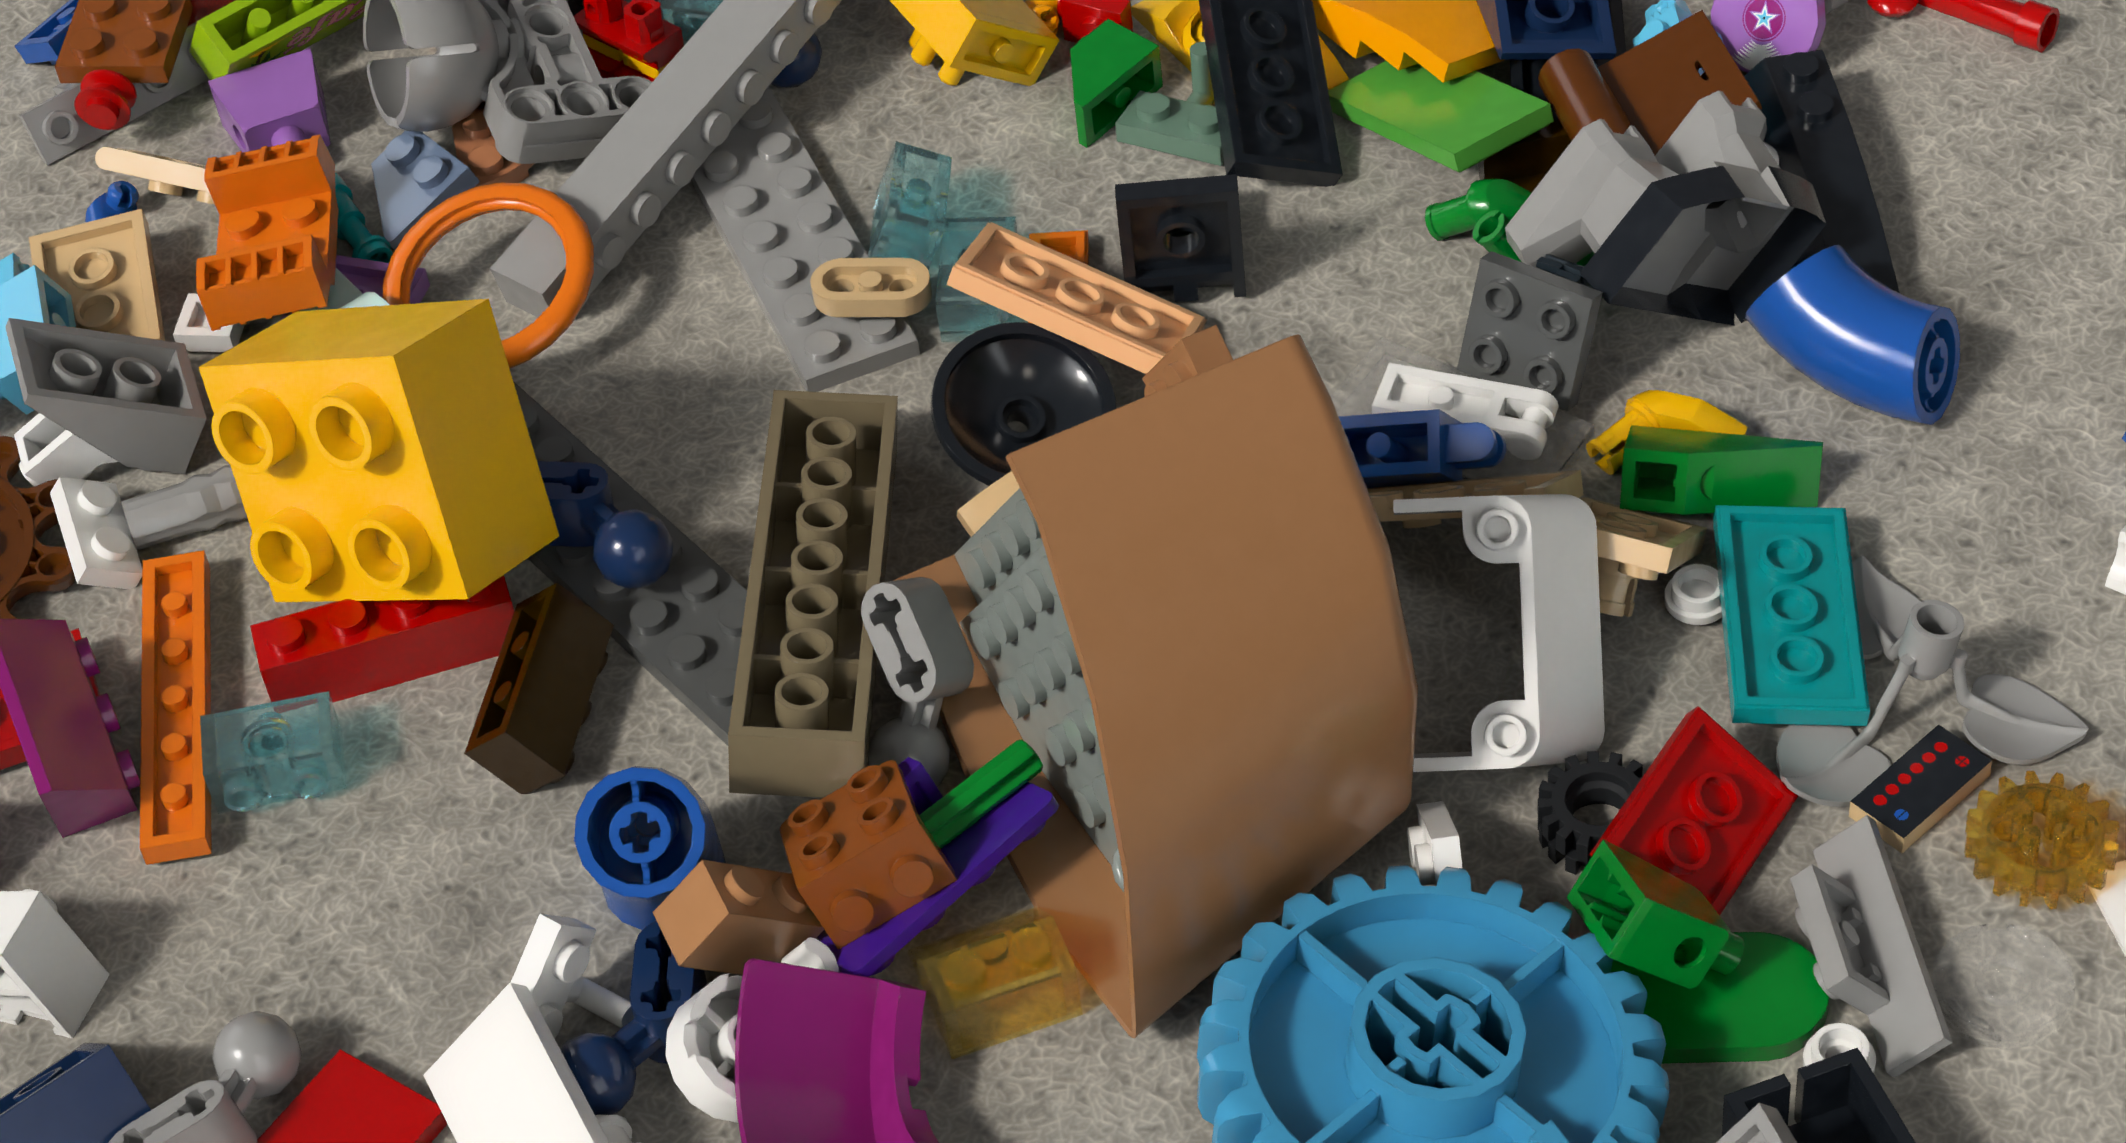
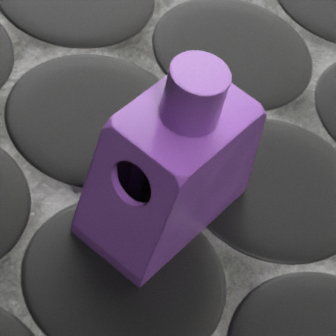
(272, 102)

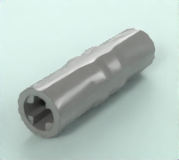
(184, 508)

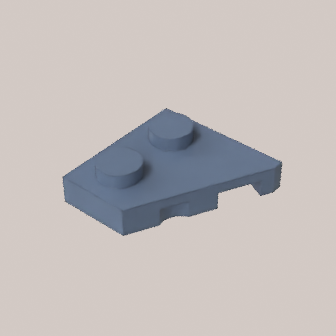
(413, 179)

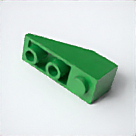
(1699, 469)

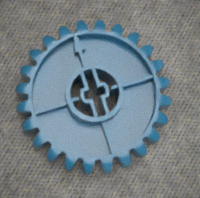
(1427, 1024)

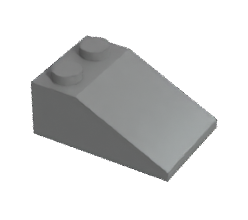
(112, 391)

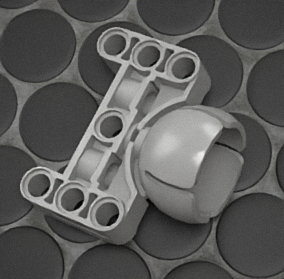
(514, 55)

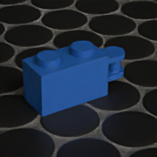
(1419, 447)

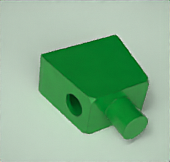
(1652, 919)

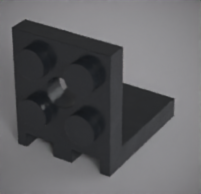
(1206, 258)

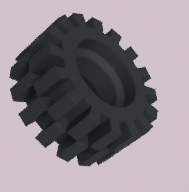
(1575, 788)

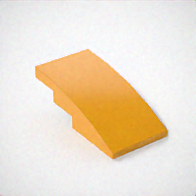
(1438, 34)

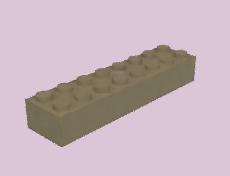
(816, 552)

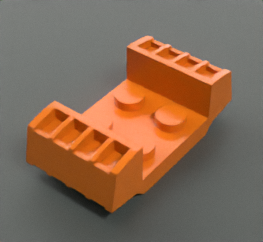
(272, 233)

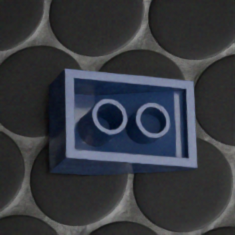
(1548, 27)

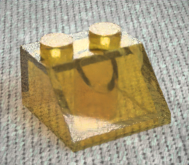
(998, 981)

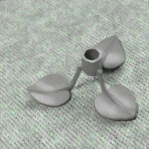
(2005, 714)

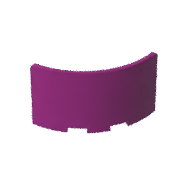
(827, 1057)

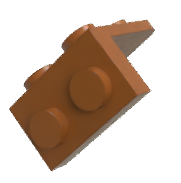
(863, 853)

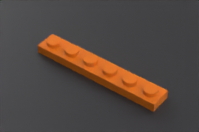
(173, 697)

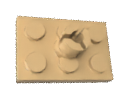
(1637, 547)

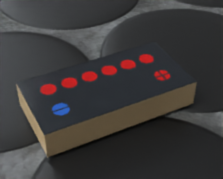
(1921, 787)

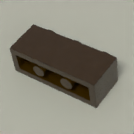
(540, 690)

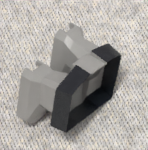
(1670, 220)

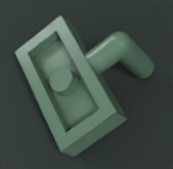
(1174, 124)

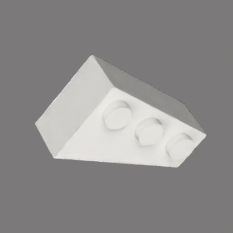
(44, 964)

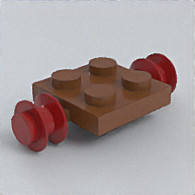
(117, 46)

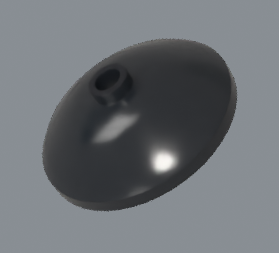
(1008, 377)

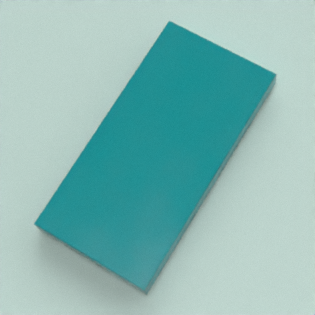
(1790, 616)

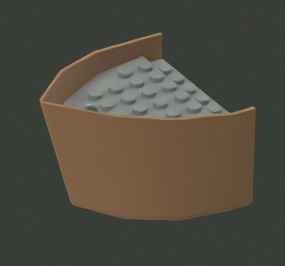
(1197, 655)

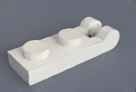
(1472, 401)

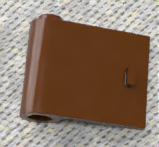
(1646, 85)

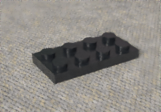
(1271, 90)

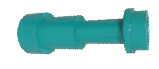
(352, 228)

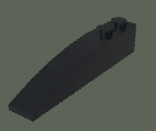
(1818, 144)

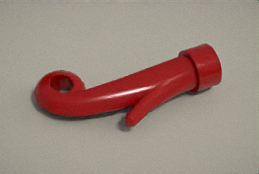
(2028, 23)

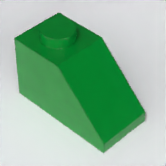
(1108, 74)

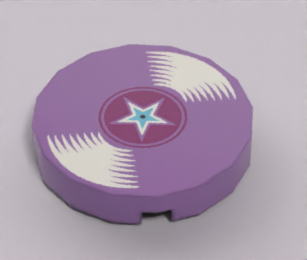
(1768, 28)

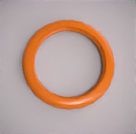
(495, 198)

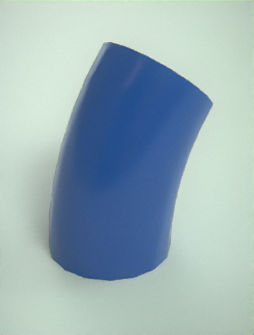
(1861, 337)
(642, 838)

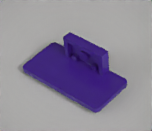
(971, 857)

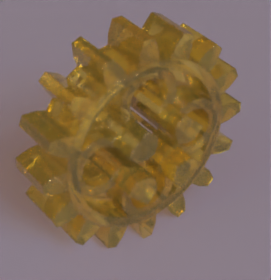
(2014, 863)

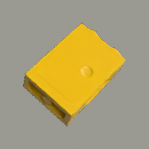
(979, 37)

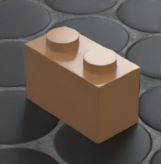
(732, 915)

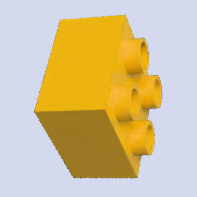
(380, 452)

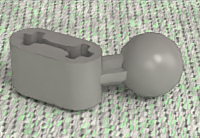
(923, 663)
(253, 1060)

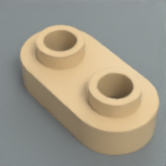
(871, 287)

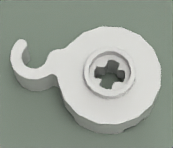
(704, 1031)

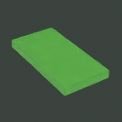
(1446, 121)

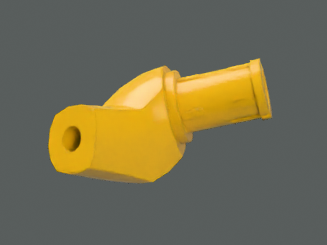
(1660, 410)

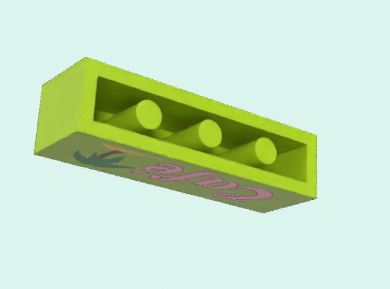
(265, 30)

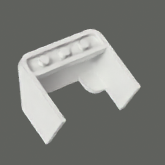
(1561, 629)

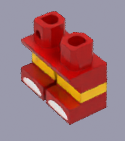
(628, 37)

